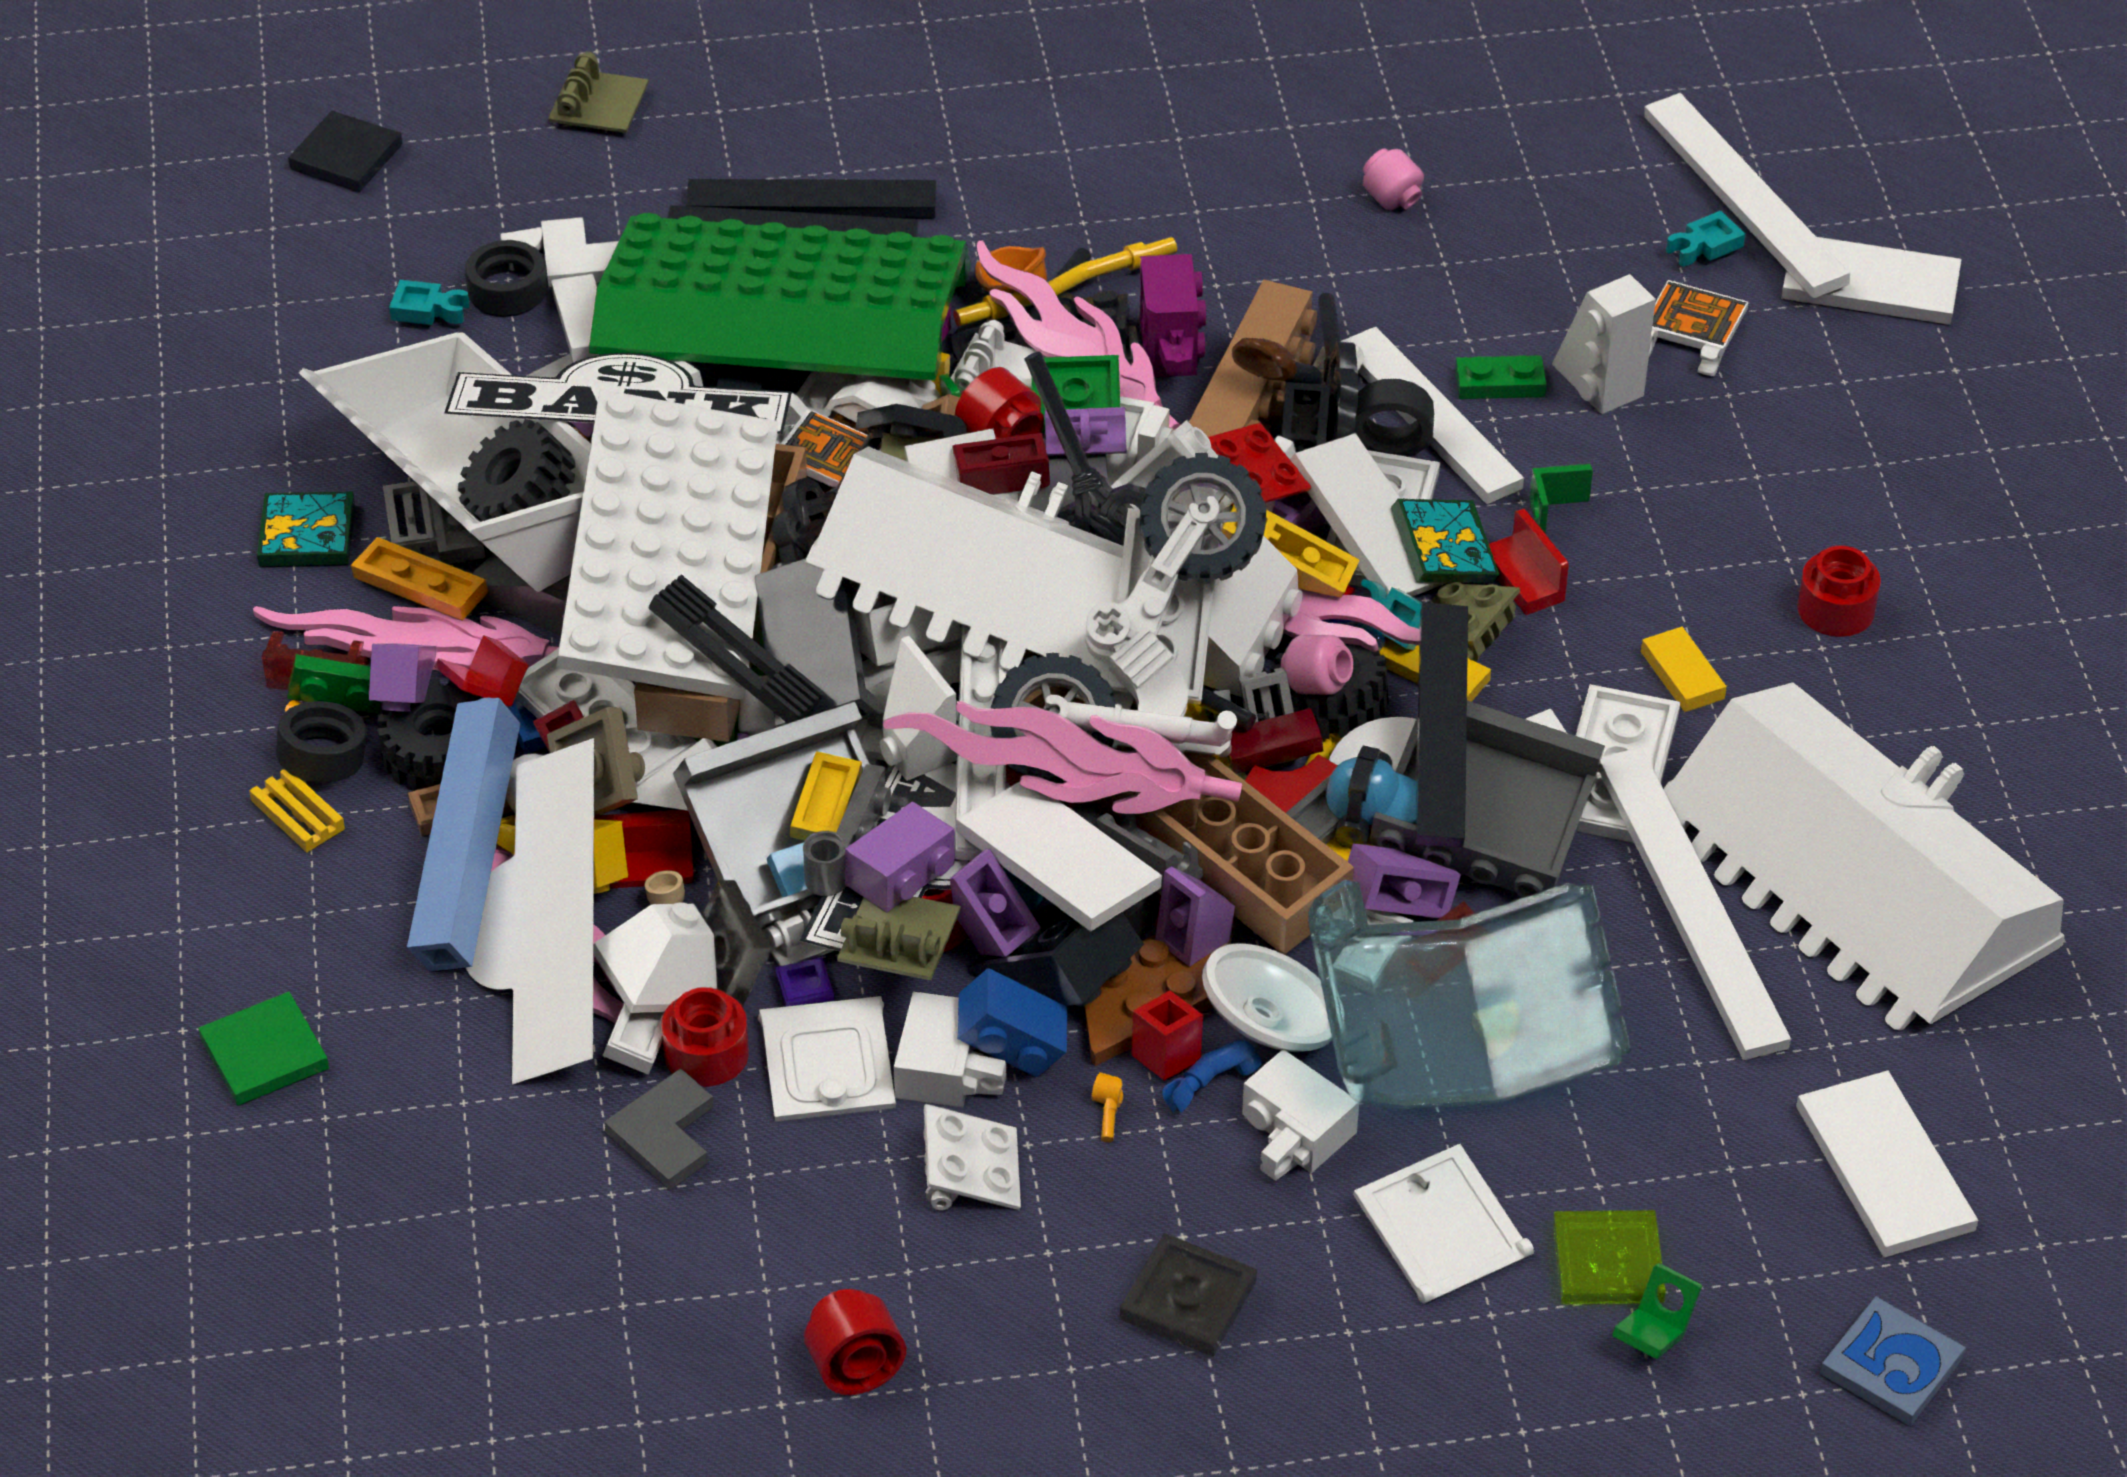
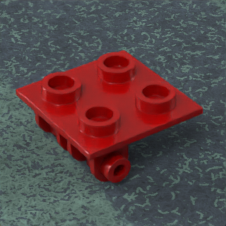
(1263, 458)

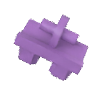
(1096, 428)

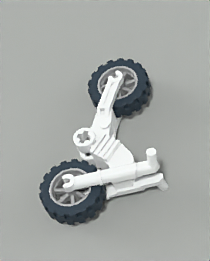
(1135, 652)

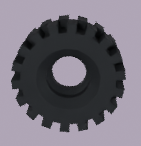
(516, 471)
(1355, 704)
(401, 737)

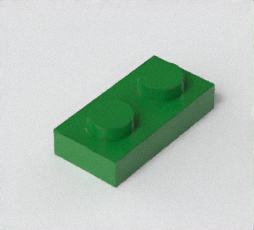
(1500, 377)
(332, 682)

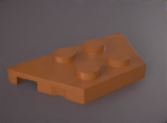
(1149, 976)

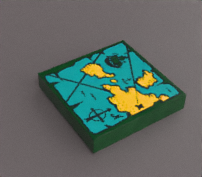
(306, 529)
(1444, 541)

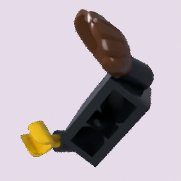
(1303, 396)

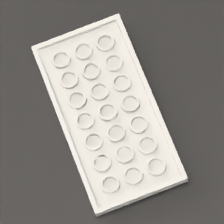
(664, 499)

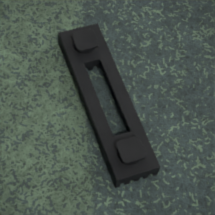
(787, 690)

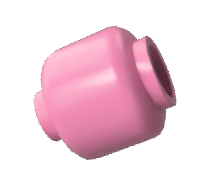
(1393, 179)
(1317, 664)

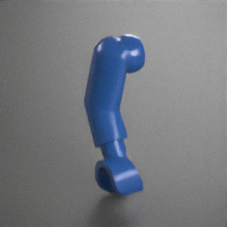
(1237, 1053)

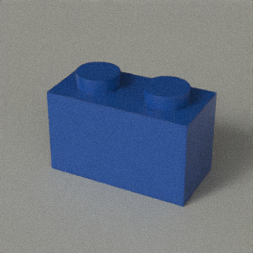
(1012, 1022)

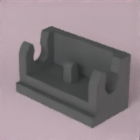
(1148, 848)

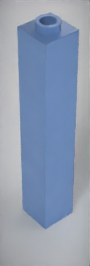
(464, 835)

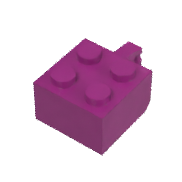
(1171, 314)

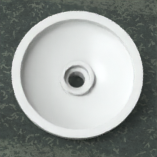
(1267, 997)

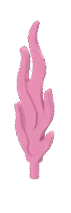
(1065, 335)
(1361, 609)
(454, 638)
(1089, 767)

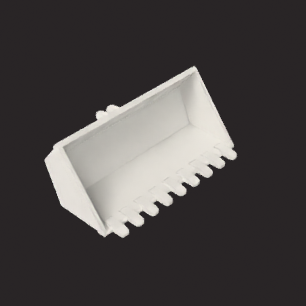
(401, 407)
(967, 560)
(1862, 855)

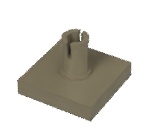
(614, 765)

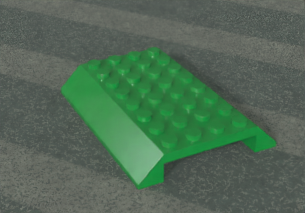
(778, 296)

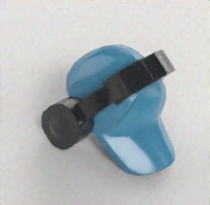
(1365, 787)

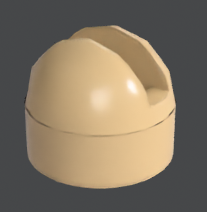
(665, 888)

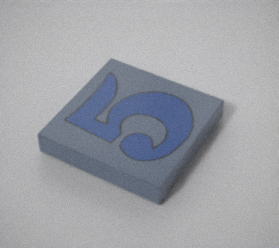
(1892, 1361)

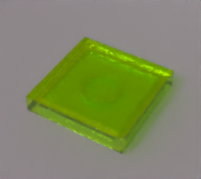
(1606, 1255)

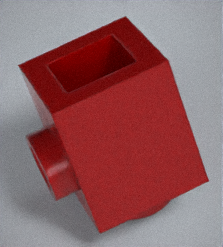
(1167, 1035)

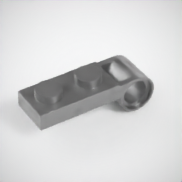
(826, 849)

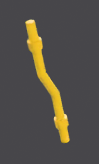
(1127, 258)

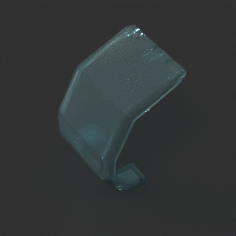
(1467, 1003)

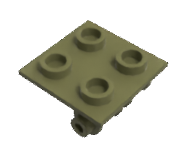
(597, 98)
(1488, 611)
(901, 940)

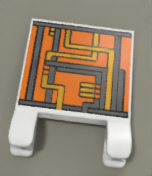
(1697, 320)
(827, 442)

